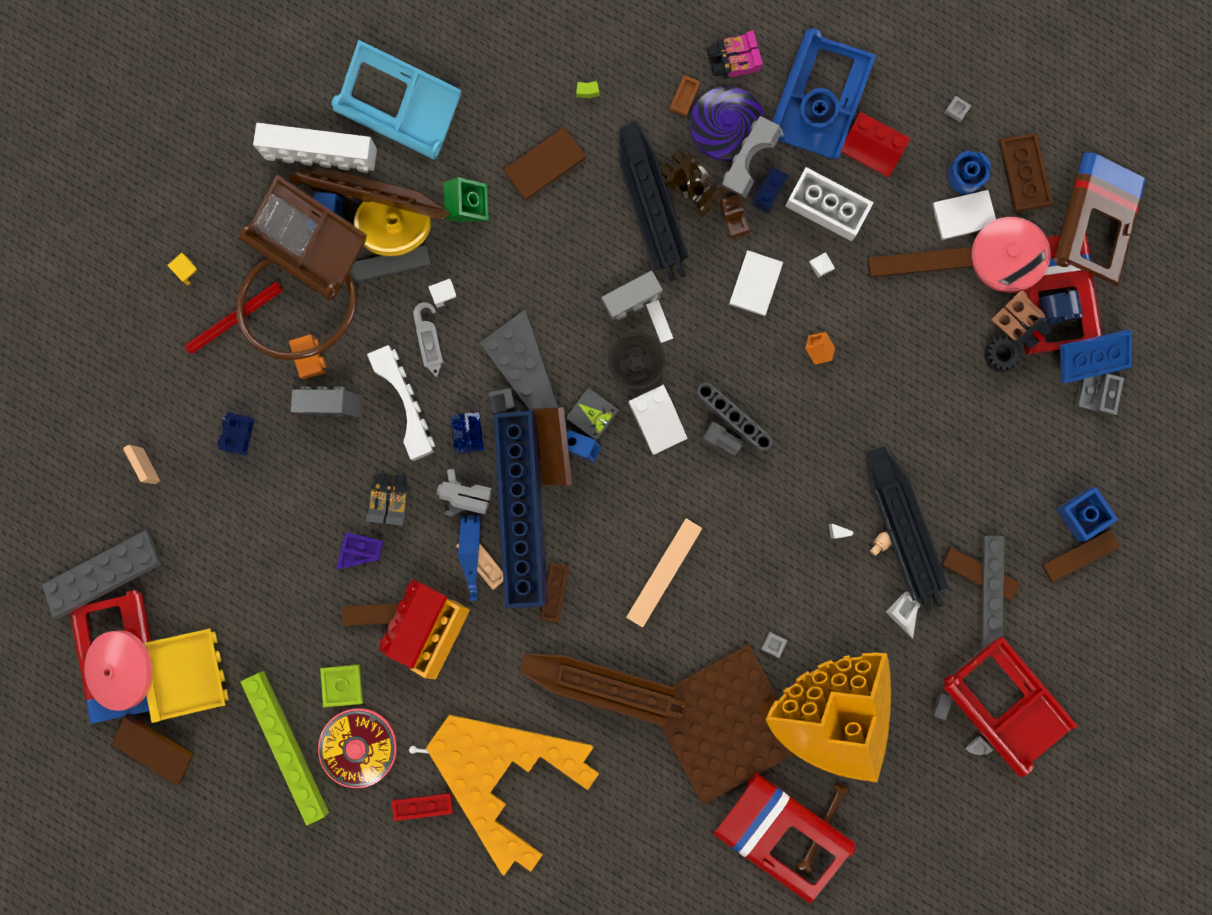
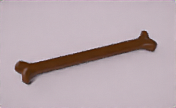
(840, 790)

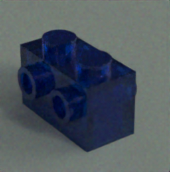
(235, 433)
(466, 433)

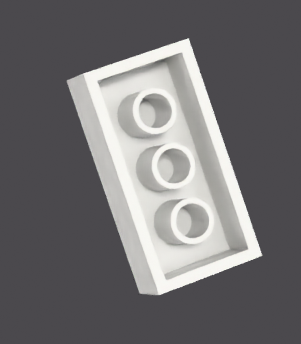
(829, 204)

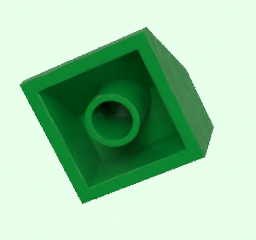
(466, 200)

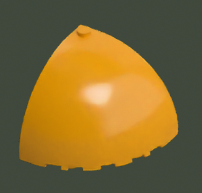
(838, 716)

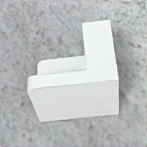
(442, 292)

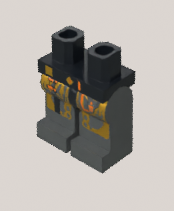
(388, 502)

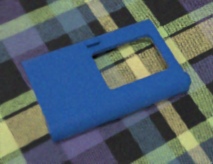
(788, 116)

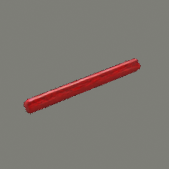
(231, 319)

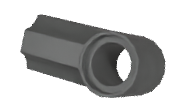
(717, 436)

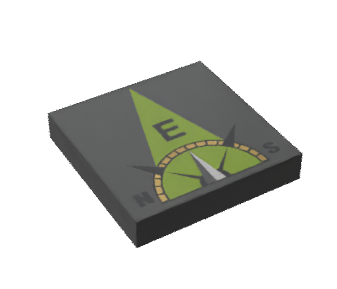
(592, 414)

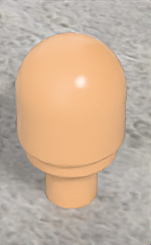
(881, 543)

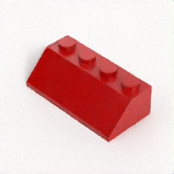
(412, 623)

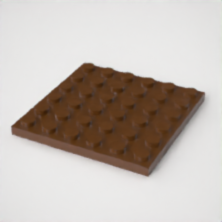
(724, 725)

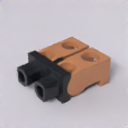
(1021, 319)

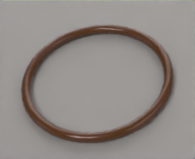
(291, 355)

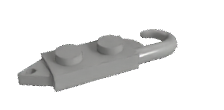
(428, 340)

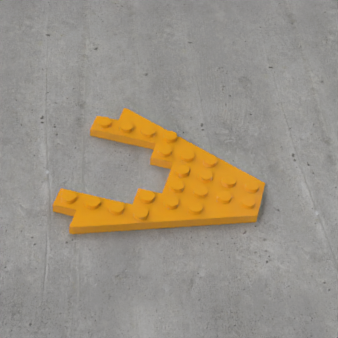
(474, 758)

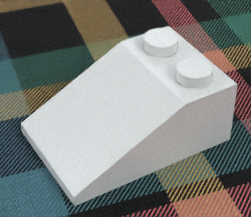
(657, 419)

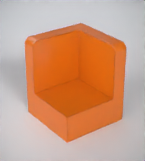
(820, 348)

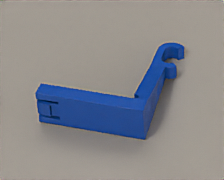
(469, 551)

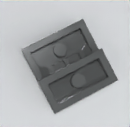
(1100, 393)

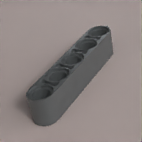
(743, 420)

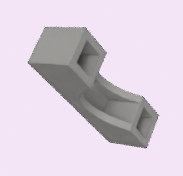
(763, 135)

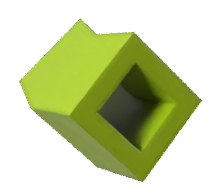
(587, 90)

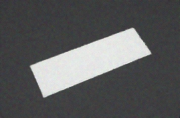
(659, 321)

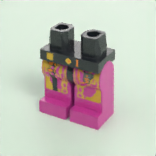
(735, 56)

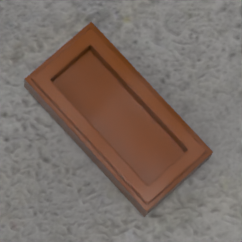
(684, 95)

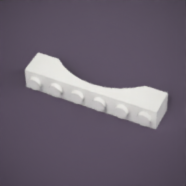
(416, 439)

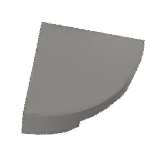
(979, 746)

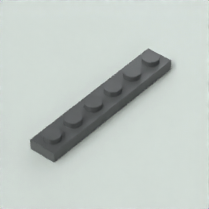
(992, 589)

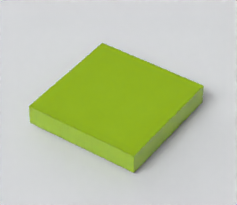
(341, 685)

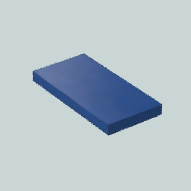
(1096, 356)

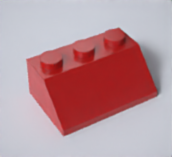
(874, 144)

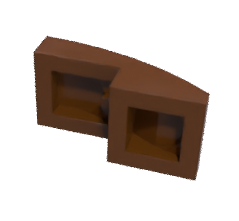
(733, 216)

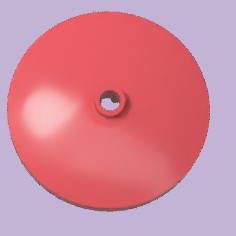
(118, 670)

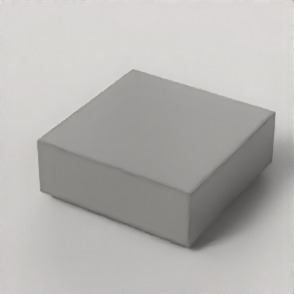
(957, 109)
(774, 644)

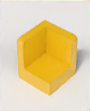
(183, 268)

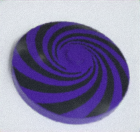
(723, 121)

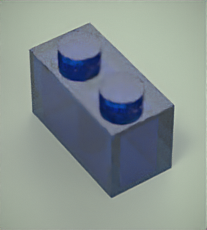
(770, 190)

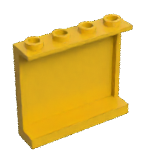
(185, 675)

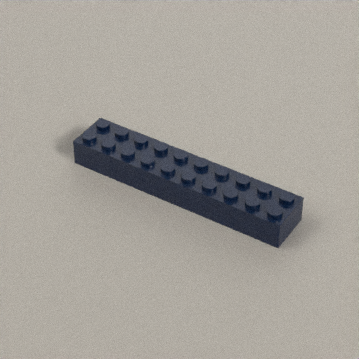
(520, 510)

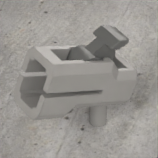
(459, 496)

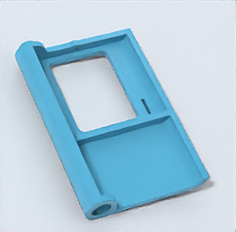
(423, 111)

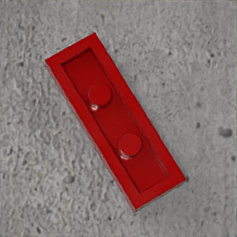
(422, 806)

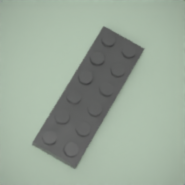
(101, 574)

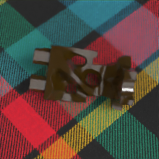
(684, 174)

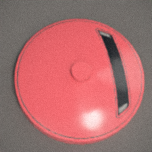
(1010, 254)

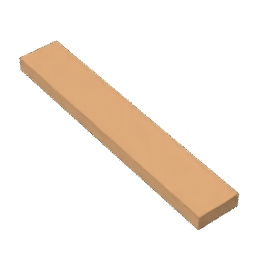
(664, 572)

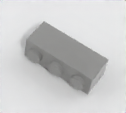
(632, 296)

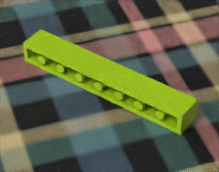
(285, 748)

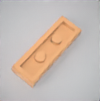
(489, 568)

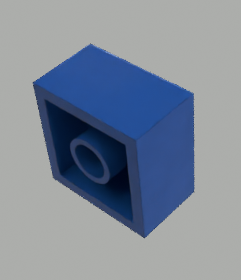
(1087, 514)

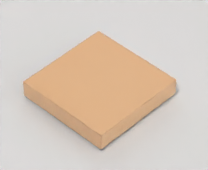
(141, 464)

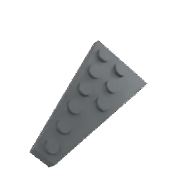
(519, 360)

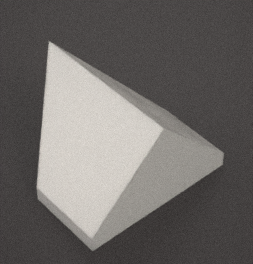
(904, 613)

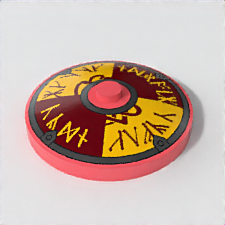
(357, 748)

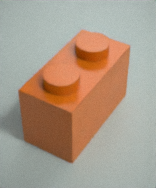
(309, 366)

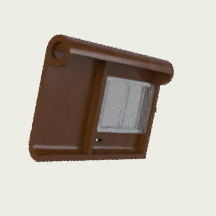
(302, 243)

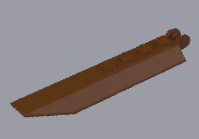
(369, 191)
(603, 687)

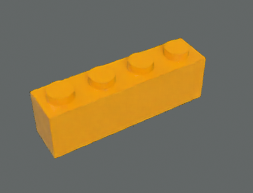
(441, 639)

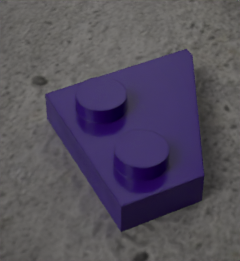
(358, 550)

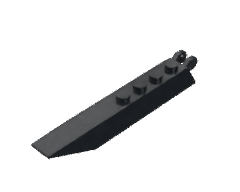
(651, 201)
(906, 528)

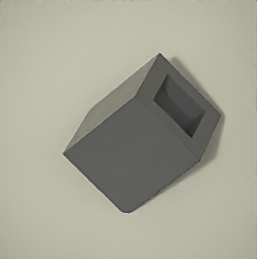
(502, 400)

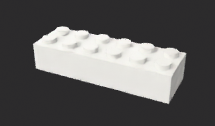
(315, 147)

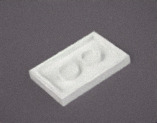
(963, 214)
(756, 283)

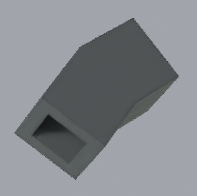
(942, 706)

